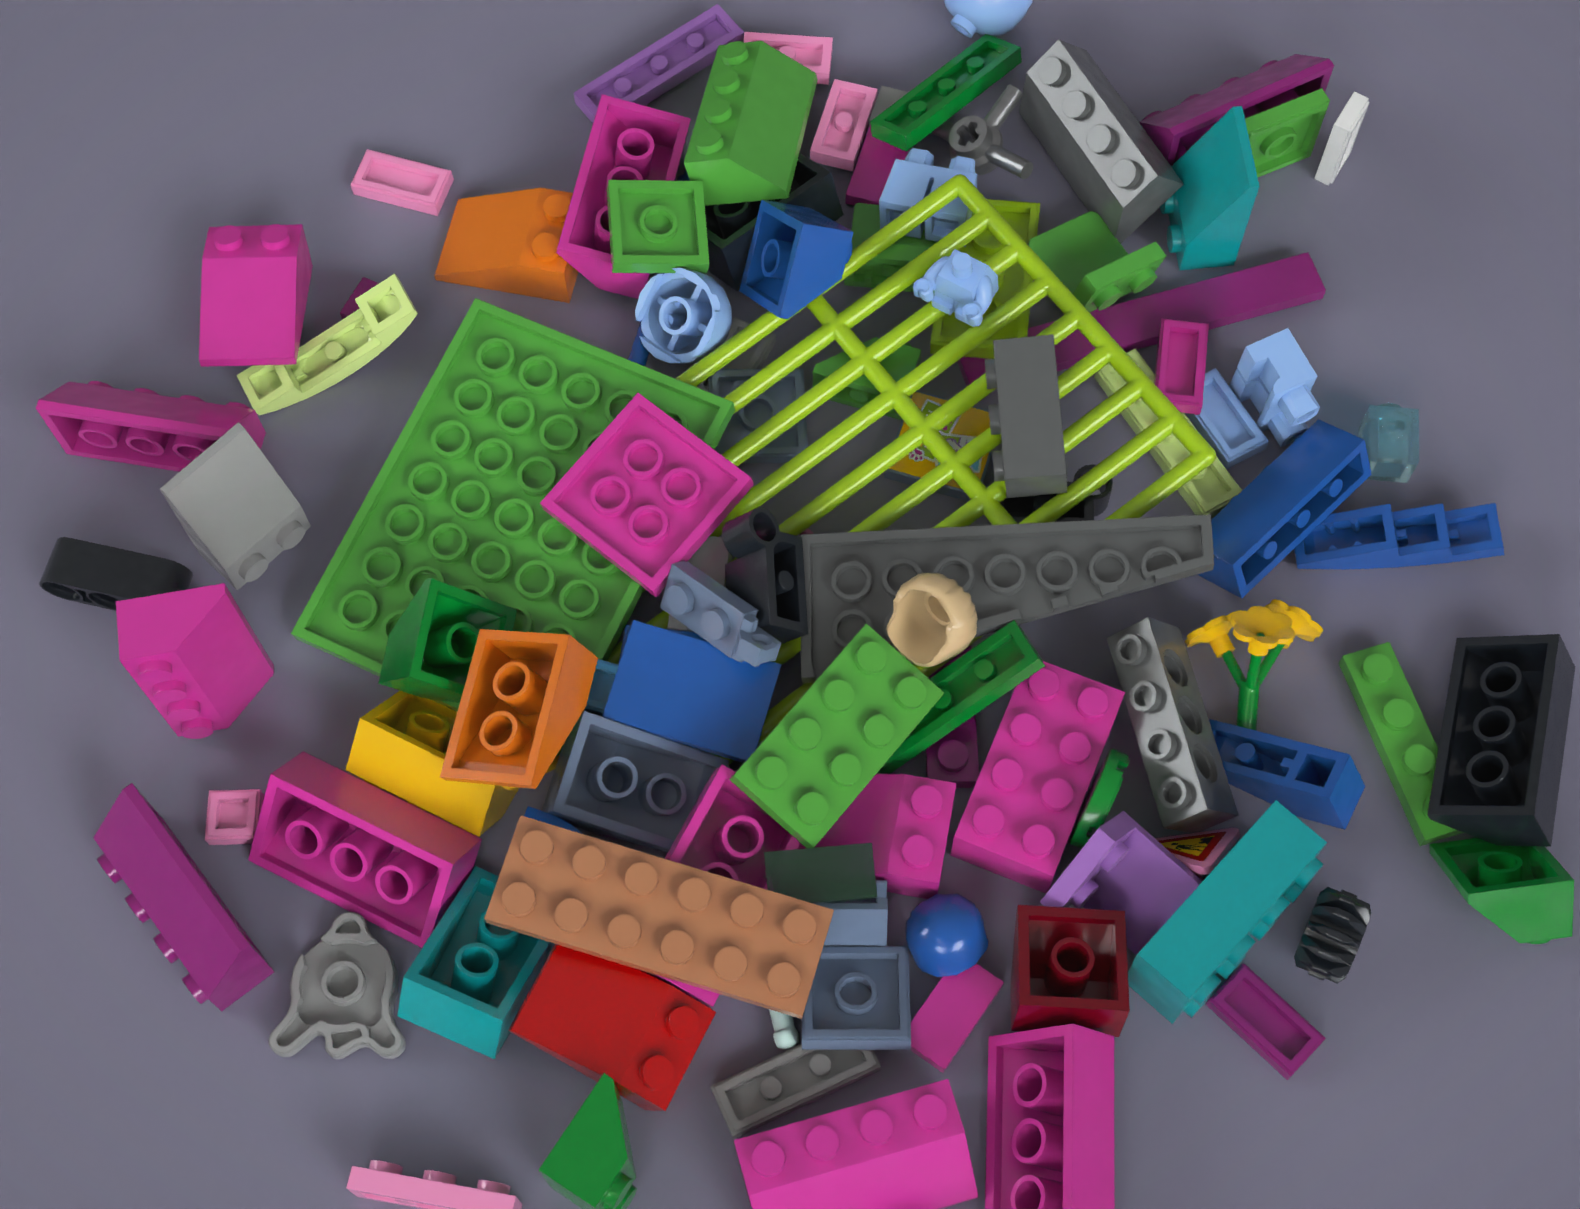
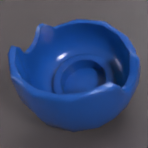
(946, 935)

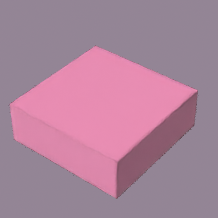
(232, 816)

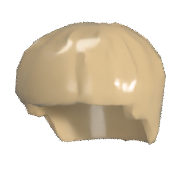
(932, 619)

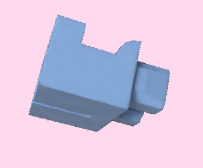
(915, 179)
(1278, 384)

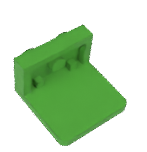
(1095, 262)

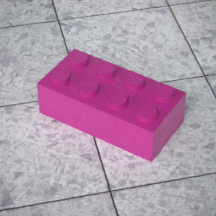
(1037, 776)
(727, 838)

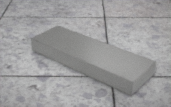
(788, 1084)

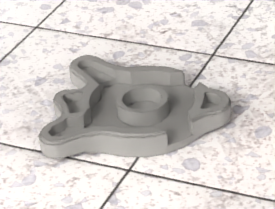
(344, 994)

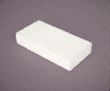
(1342, 138)

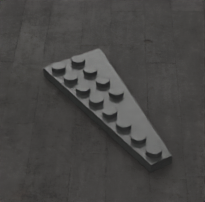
(1006, 568)

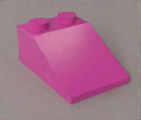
(253, 295)
(907, 827)

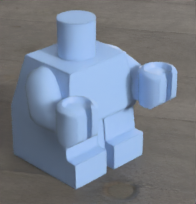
(959, 286)

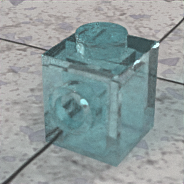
(1391, 441)

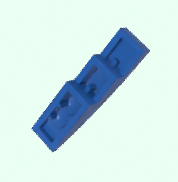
(1401, 538)

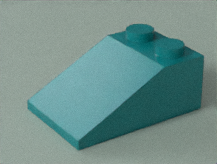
(1216, 197)
(471, 972)

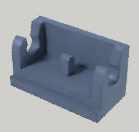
(859, 921)

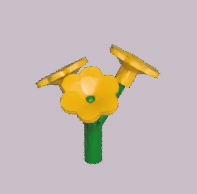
(1265, 630)

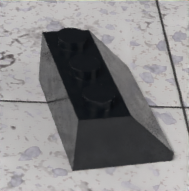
(733, 224)

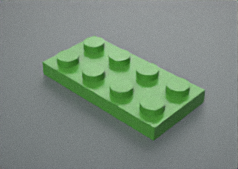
(837, 737)

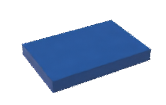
(690, 692)

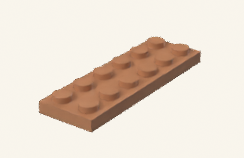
(660, 916)

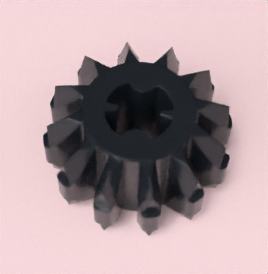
(1332, 935)

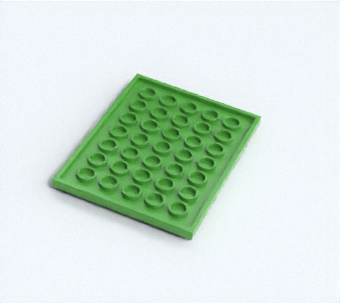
(467, 488)

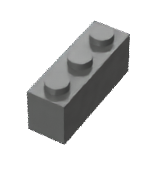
(1027, 416)

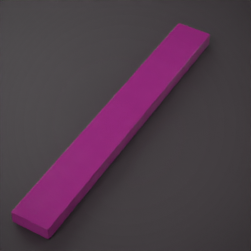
(1210, 301)

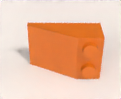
(509, 244)
(517, 707)

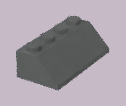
(1095, 139)

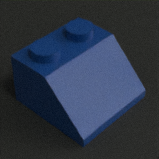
(793, 257)

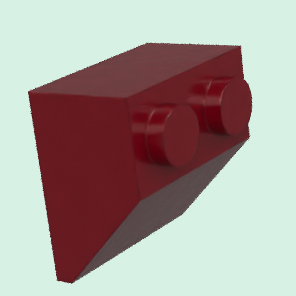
(1069, 969)

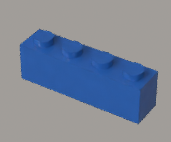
(1285, 505)

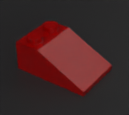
(613, 1023)

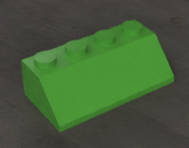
(750, 124)

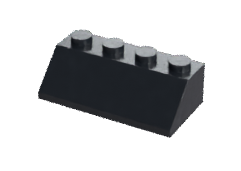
(1503, 739)

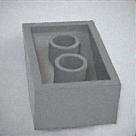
(236, 507)

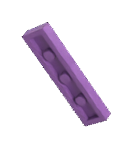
(663, 62)

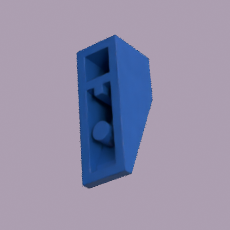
(1300, 776)

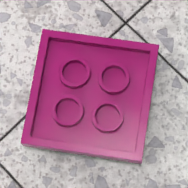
(646, 493)

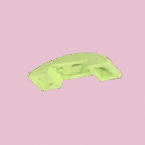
(335, 352)

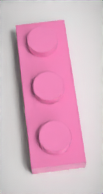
(433, 1191)

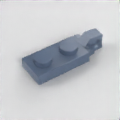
(717, 615)

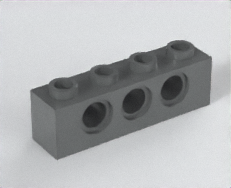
(1171, 726)

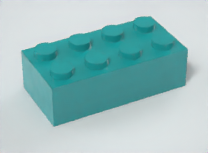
(1230, 905)

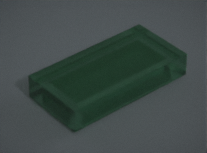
(822, 873)

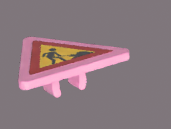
(1201, 850)

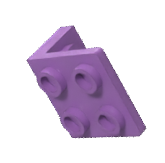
(1125, 872)

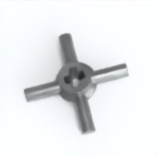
(982, 139)

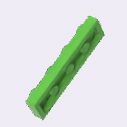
(1397, 733)

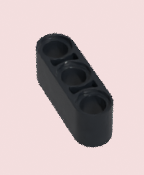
(107, 574)

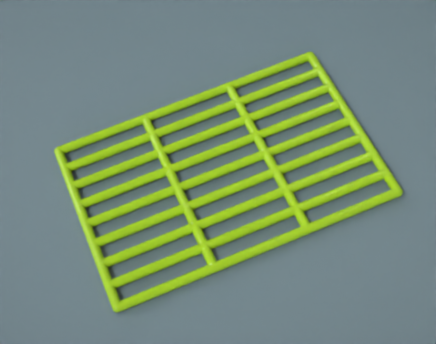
(926, 428)

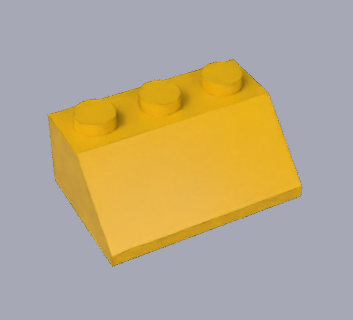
(403, 752)

